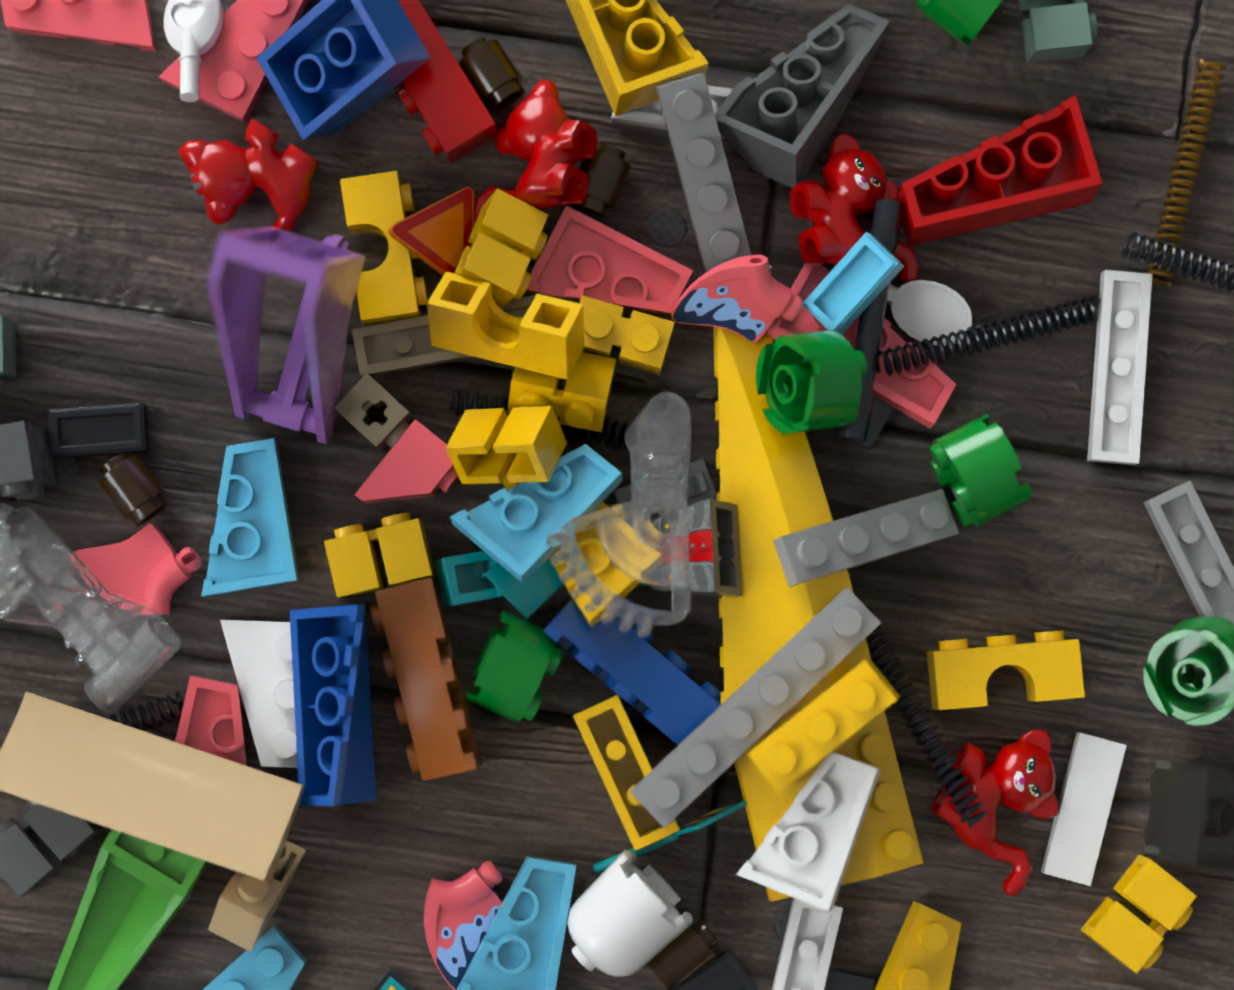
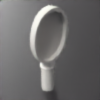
(192, 31)
(929, 310)

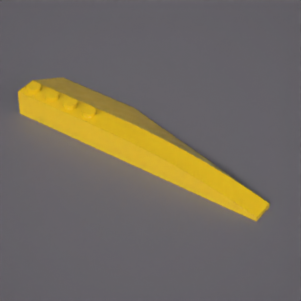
(776, 495)

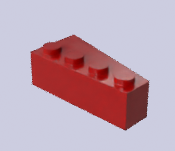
(1006, 179)

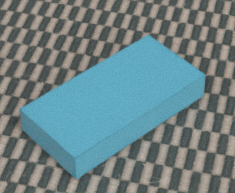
(853, 284)

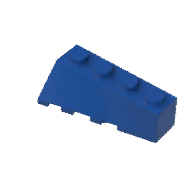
(637, 672)
(332, 705)

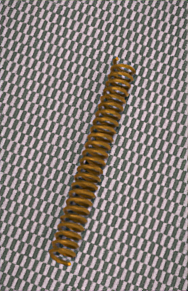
(1189, 164)

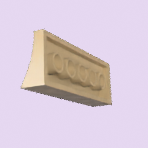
(148, 786)

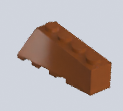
(427, 679)

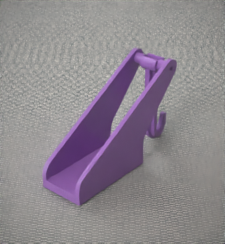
(319, 333)

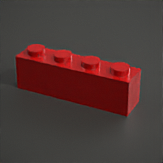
(443, 94)

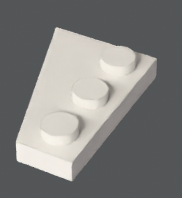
(265, 679)
(817, 834)

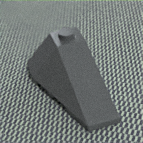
(795, 104)

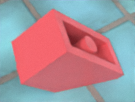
(411, 469)

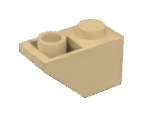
(250, 902)

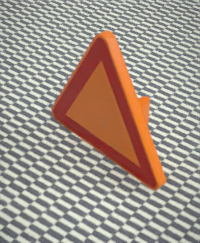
(439, 231)

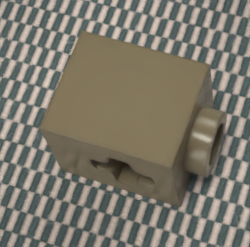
(359, 401)

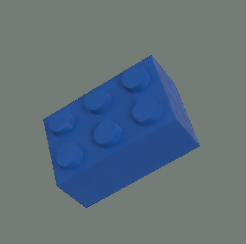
(341, 62)

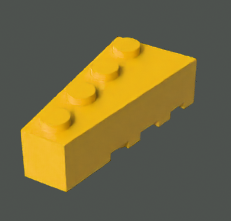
(634, 49)

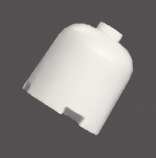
(625, 918)

